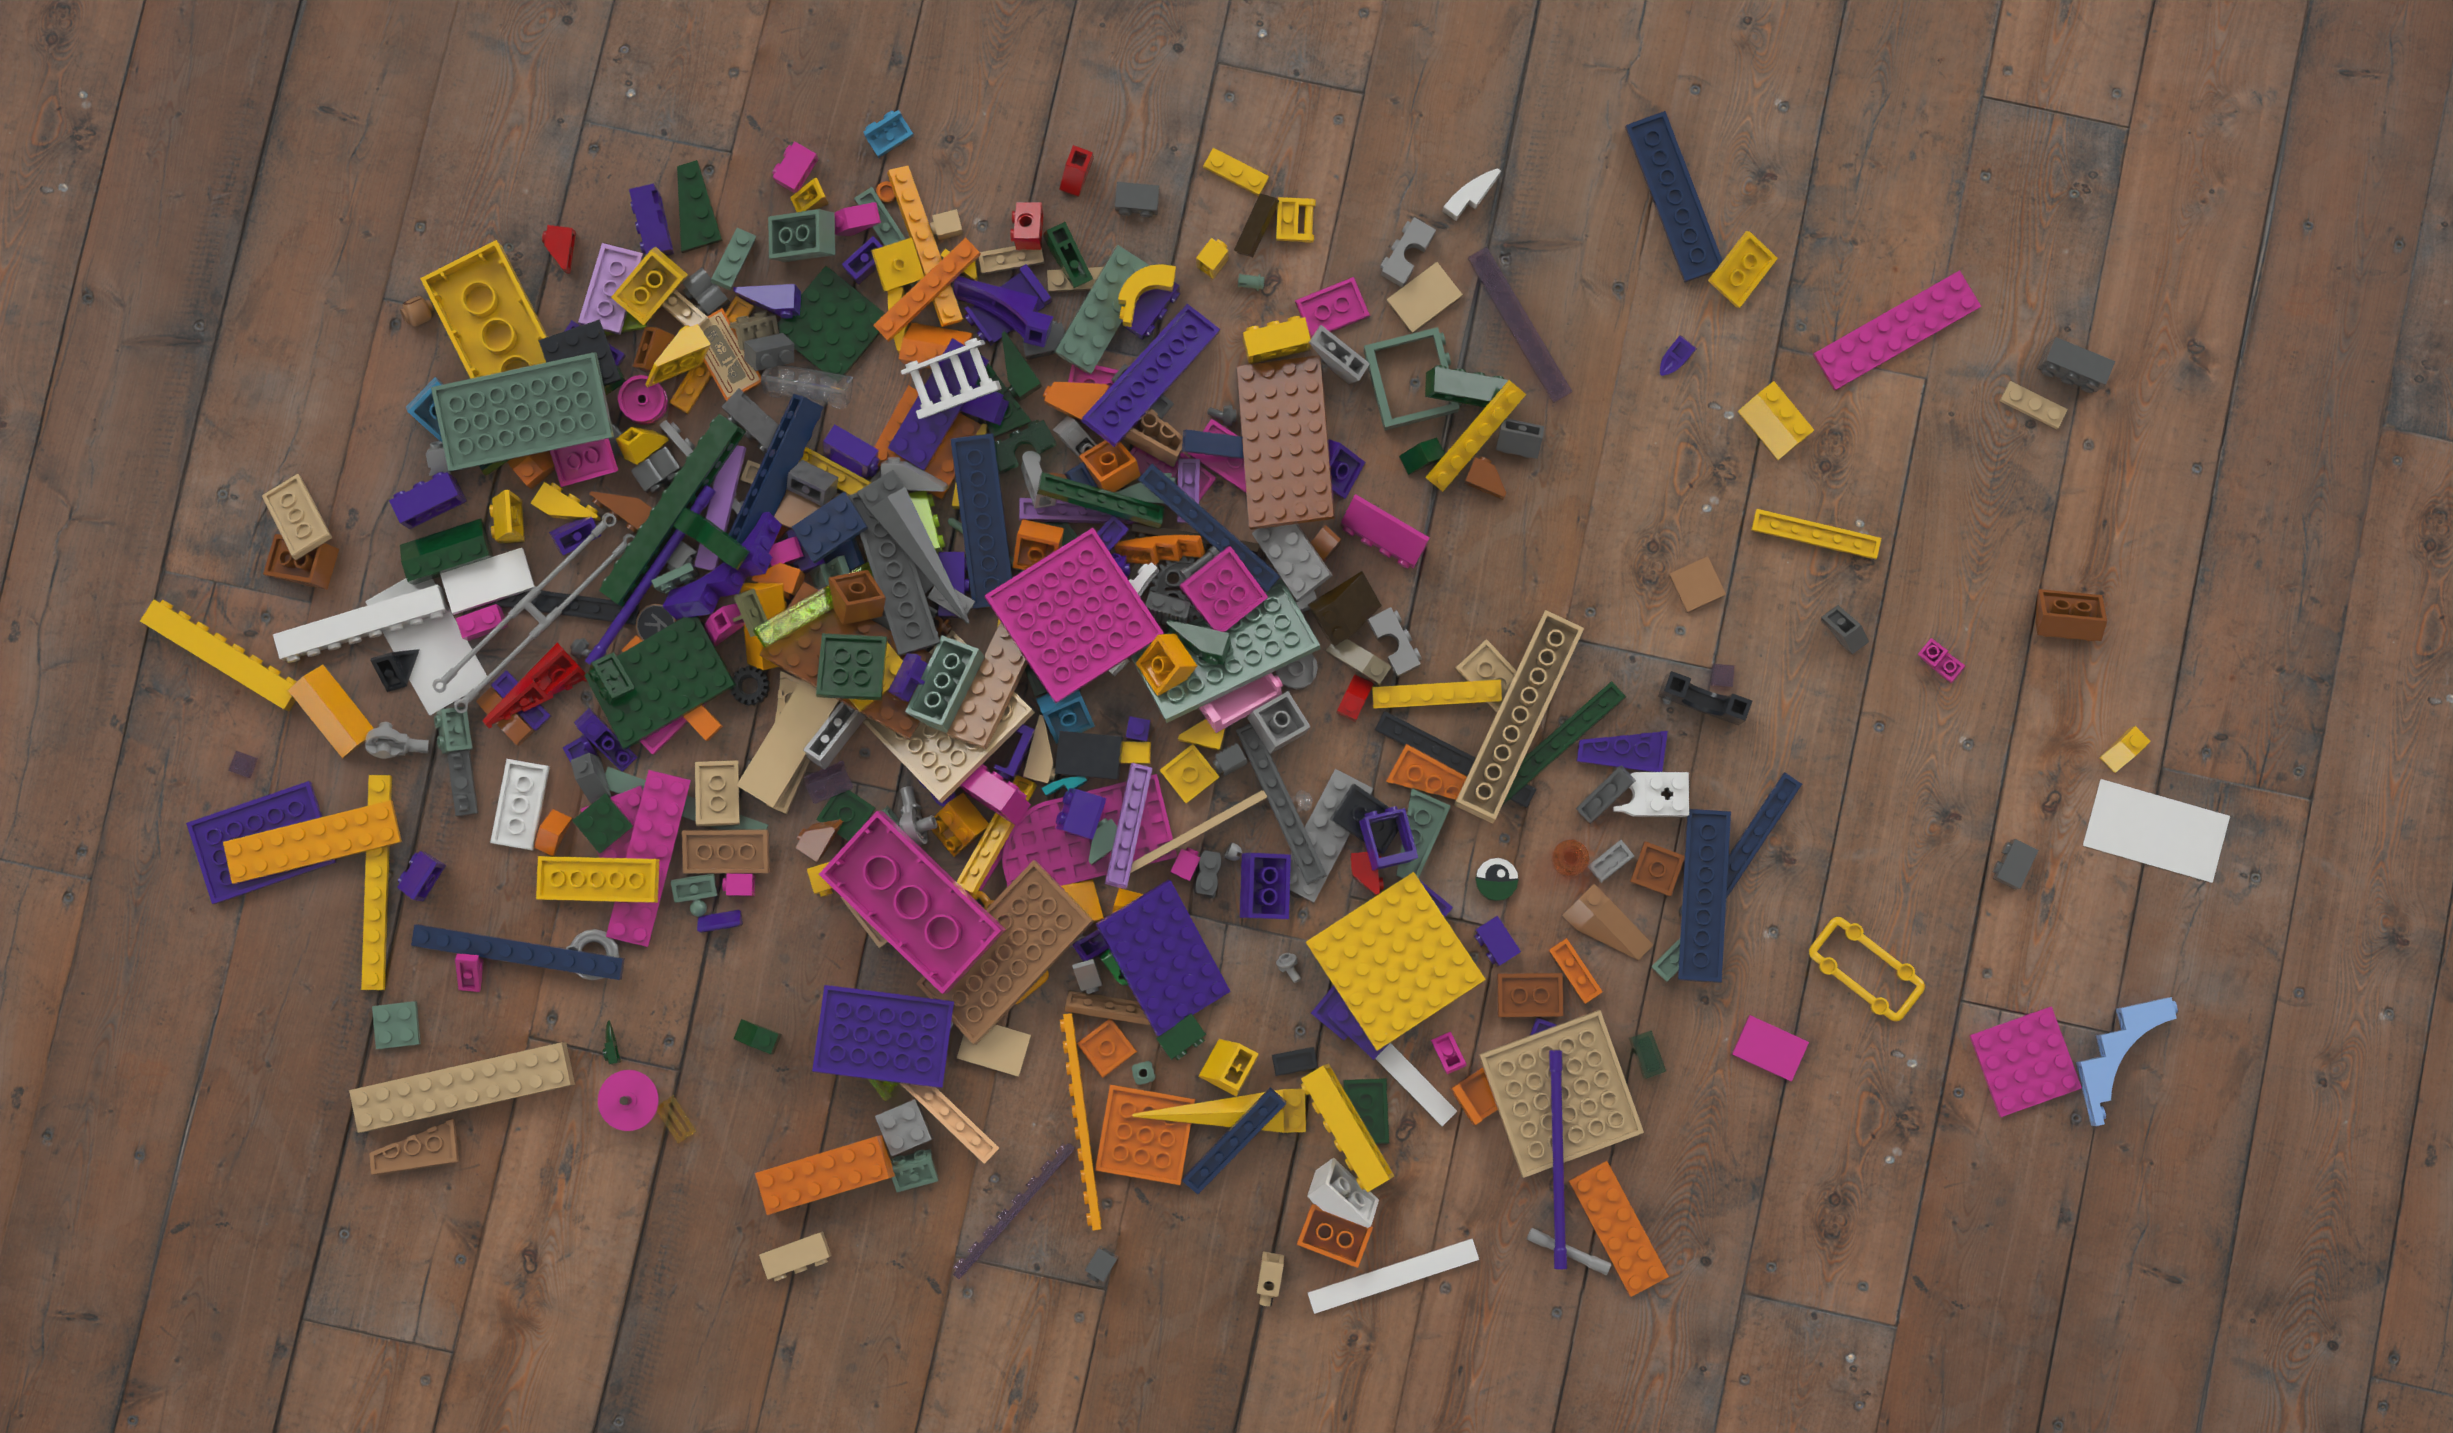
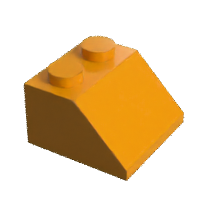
(1166, 663)

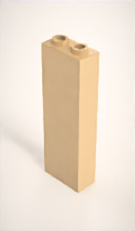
(783, 748)

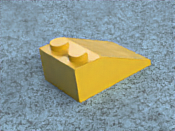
(649, 285)
(681, 355)
(507, 517)

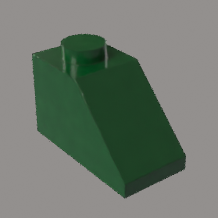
(757, 1036)

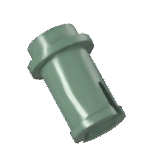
(1250, 281)

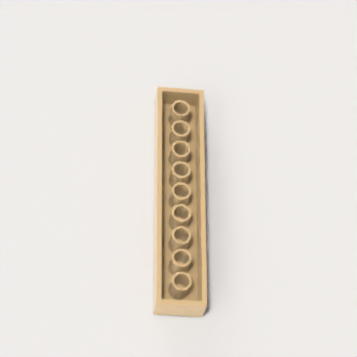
(1519, 716)
(462, 1087)

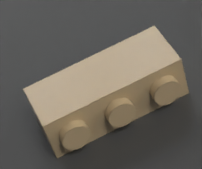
(795, 1256)

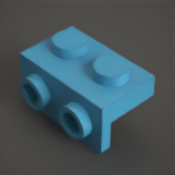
(887, 133)

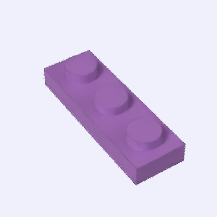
(1189, 479)

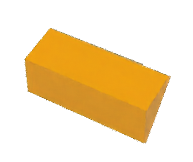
(772, 601)
(331, 710)

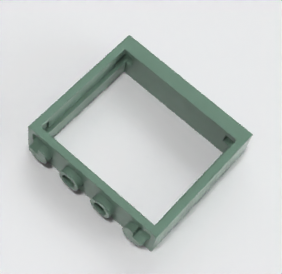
(1444, 359)

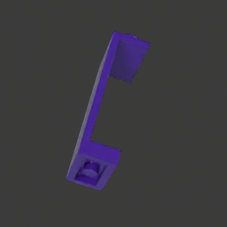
(990, 325)

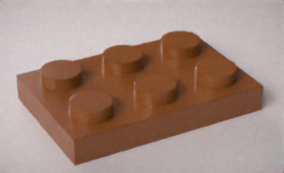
(1530, 995)

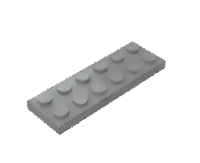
(1324, 834)

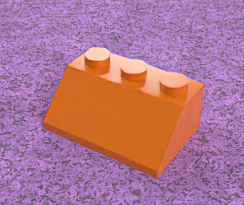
(927, 342)

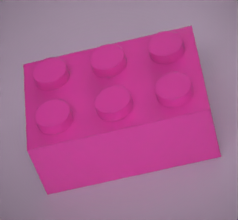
(996, 794)

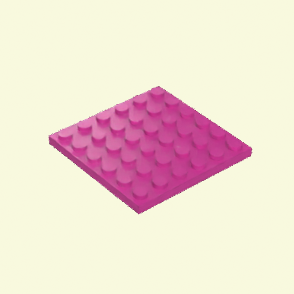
(1074, 615)

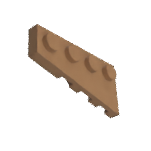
(426, 1149)

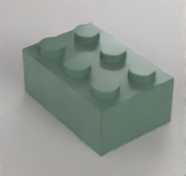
(801, 235)

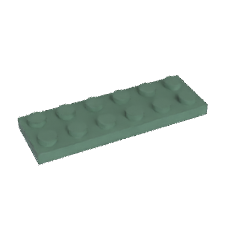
(1099, 313)

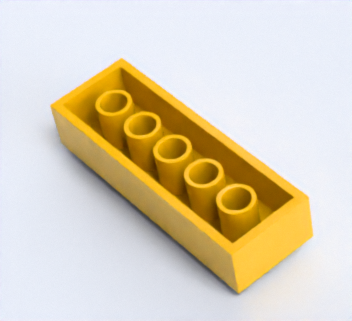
(1347, 1127)

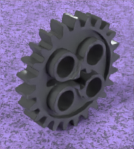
(1162, 583)

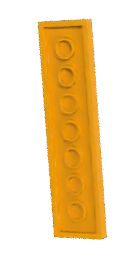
(312, 842)

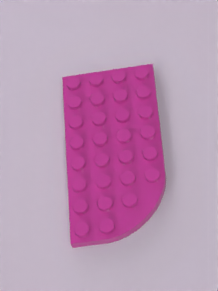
(1068, 855)

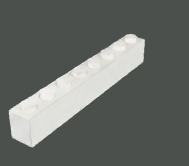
(361, 623)

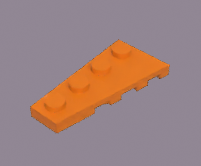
(1426, 774)

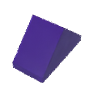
(1091, 946)

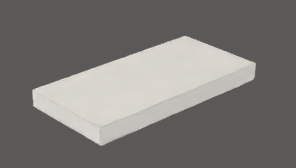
(487, 581)
(520, 804)

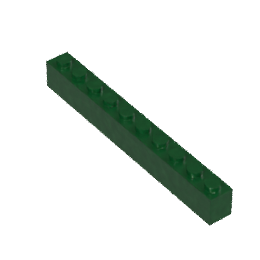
(653, 535)

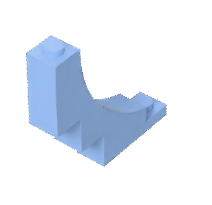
(2099, 1073)

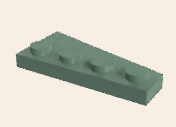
(1425, 820)

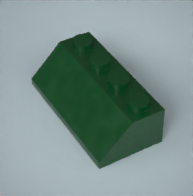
(444, 551)

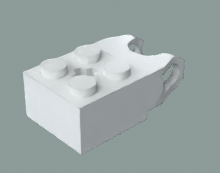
(1648, 799)

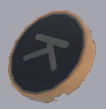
(652, 620)

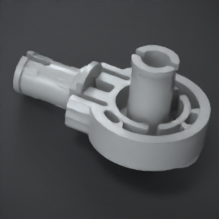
(392, 743)
(911, 819)

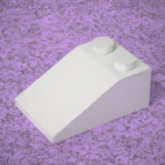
(1338, 1193)

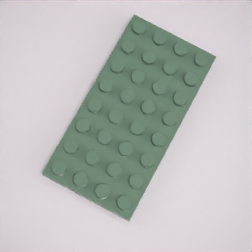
(522, 412)
(1260, 644)

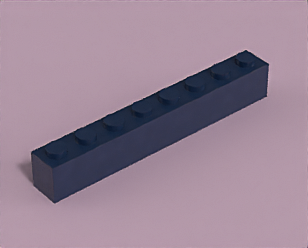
(781, 457)

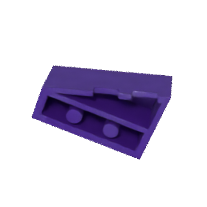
(651, 219)

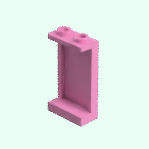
(1241, 702)

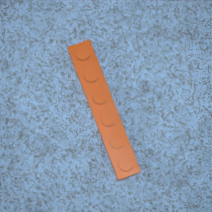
(927, 289)

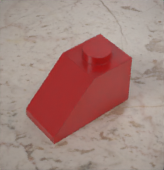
(560, 244)
(1354, 698)

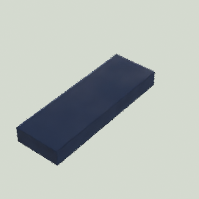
(1212, 444)

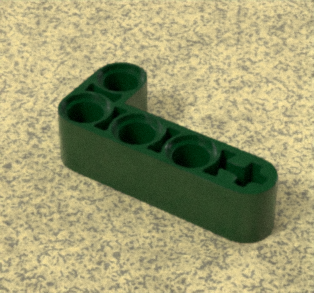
(712, 538)

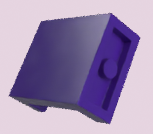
(1019, 754)

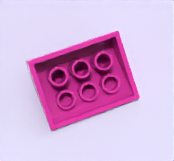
(1384, 532)

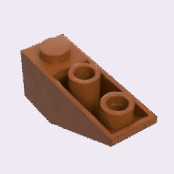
(628, 508)

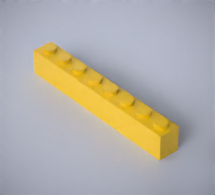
(220, 654)

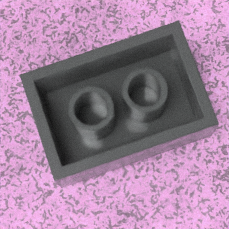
(2075, 365)

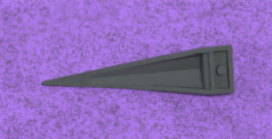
(895, 512)

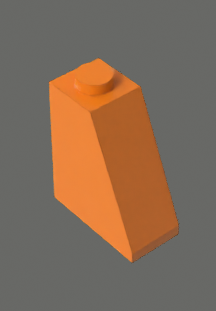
(1073, 398)

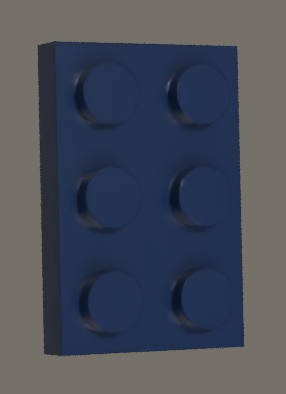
(829, 527)

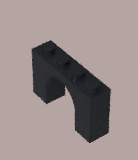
(1727, 708)

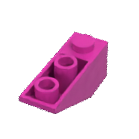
(721, 623)

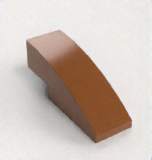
(514, 727)

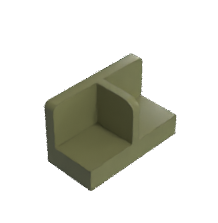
(750, 610)

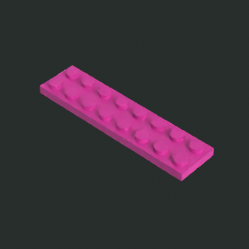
(1896, 330)
(651, 838)

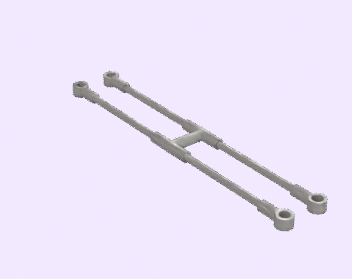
(525, 603)

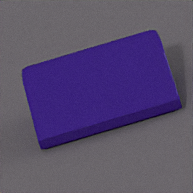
(719, 921)

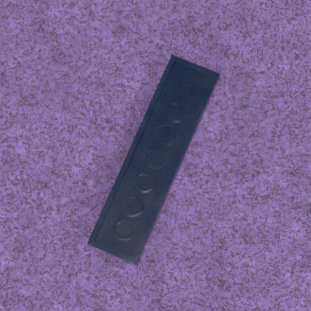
(1674, 196)
(981, 514)
(1704, 896)

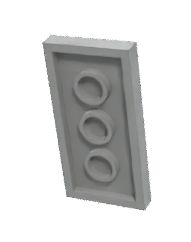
(1293, 558)

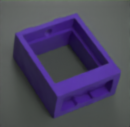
(851, 452)
(1405, 833)

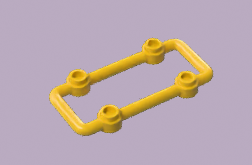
(1904, 971)

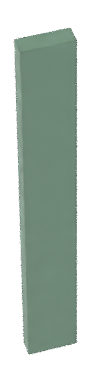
(621, 782)

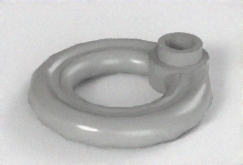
(598, 936)

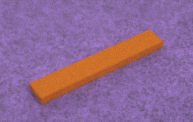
(700, 717)

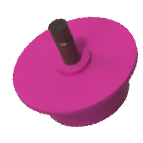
(628, 1100)

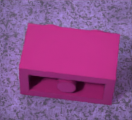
(795, 167)
(480, 622)

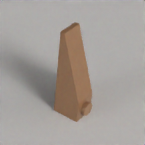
(1602, 920)

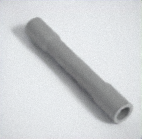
(1591, 1261)

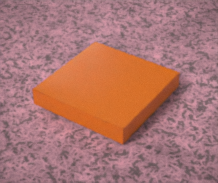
(1106, 1047)

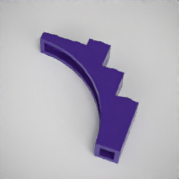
(703, 594)

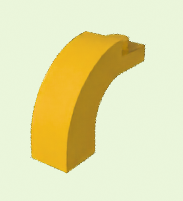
(1143, 280)

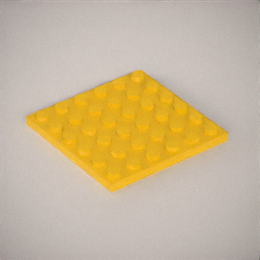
(1395, 961)

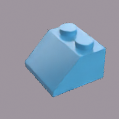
(1066, 715)

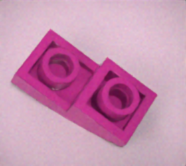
(1941, 661)

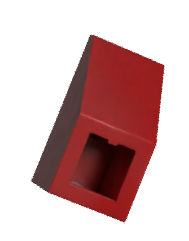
(1076, 170)
(1363, 872)

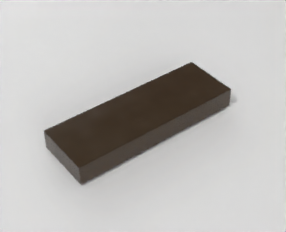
(1256, 225)

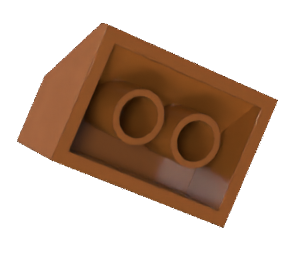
(2070, 615)

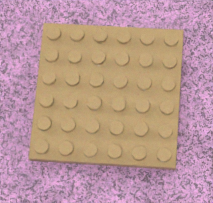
(943, 761)
(1594, 1092)

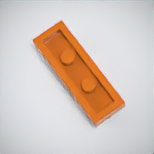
(1575, 971)

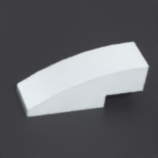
(1470, 194)

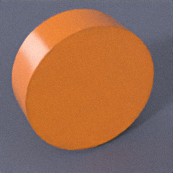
(885, 192)

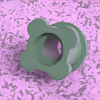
(1150, 1072)

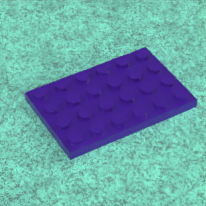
(253, 817)
(1163, 957)
(883, 1036)

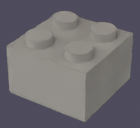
(1279, 722)
(904, 1127)

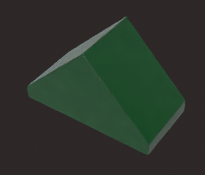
(1422, 455)

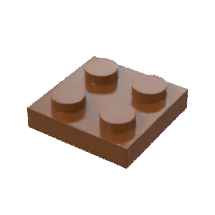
(1657, 868)

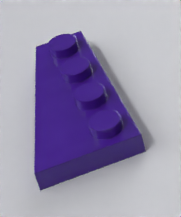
(1633, 752)

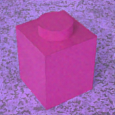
(1186, 864)
(739, 884)

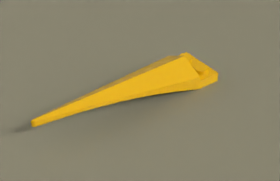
(1229, 1110)

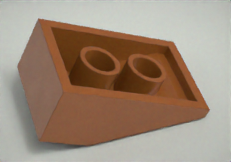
(310, 570)

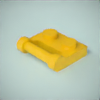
(1288, 219)

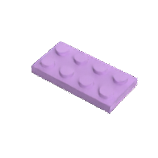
(610, 271)

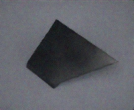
(395, 668)

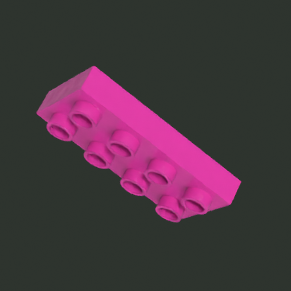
(912, 902)

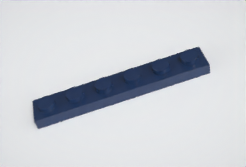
(1234, 1140)

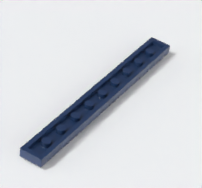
(518, 951)

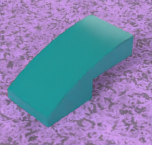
(1071, 782)

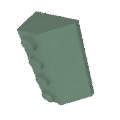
(946, 683)

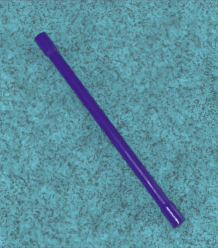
(600, 649)
(1560, 1250)

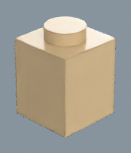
(946, 225)

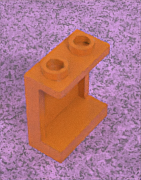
(1475, 1096)

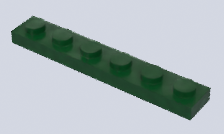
(1100, 500)

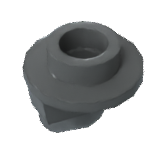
(1228, 414)
(579, 648)

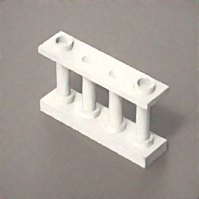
(967, 392)

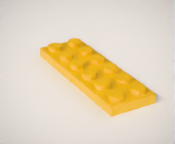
(597, 879)

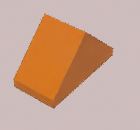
(552, 832)

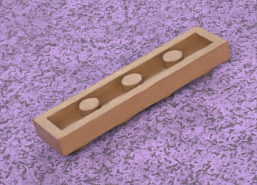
(1105, 1007)

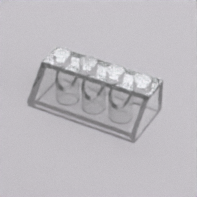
(813, 384)

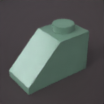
(1102, 840)

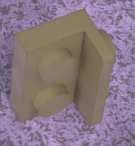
(754, 327)

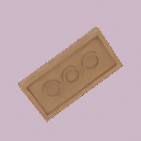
(726, 851)

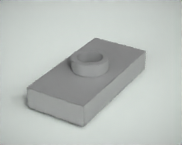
(1610, 861)

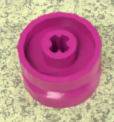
(642, 413)

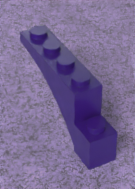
(1009, 305)

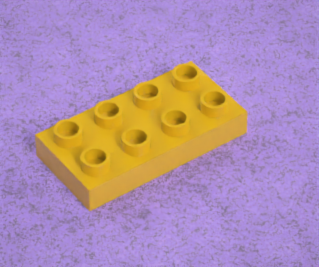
(486, 312)

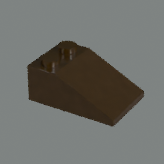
(1345, 608)

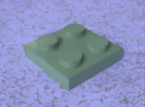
(684, 574)
(396, 1025)

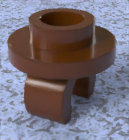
(944, 627)

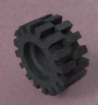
(761, 692)

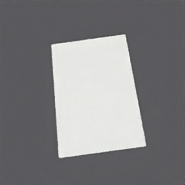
(439, 651)
(2156, 830)

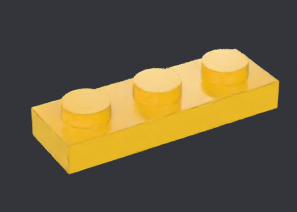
(1236, 171)

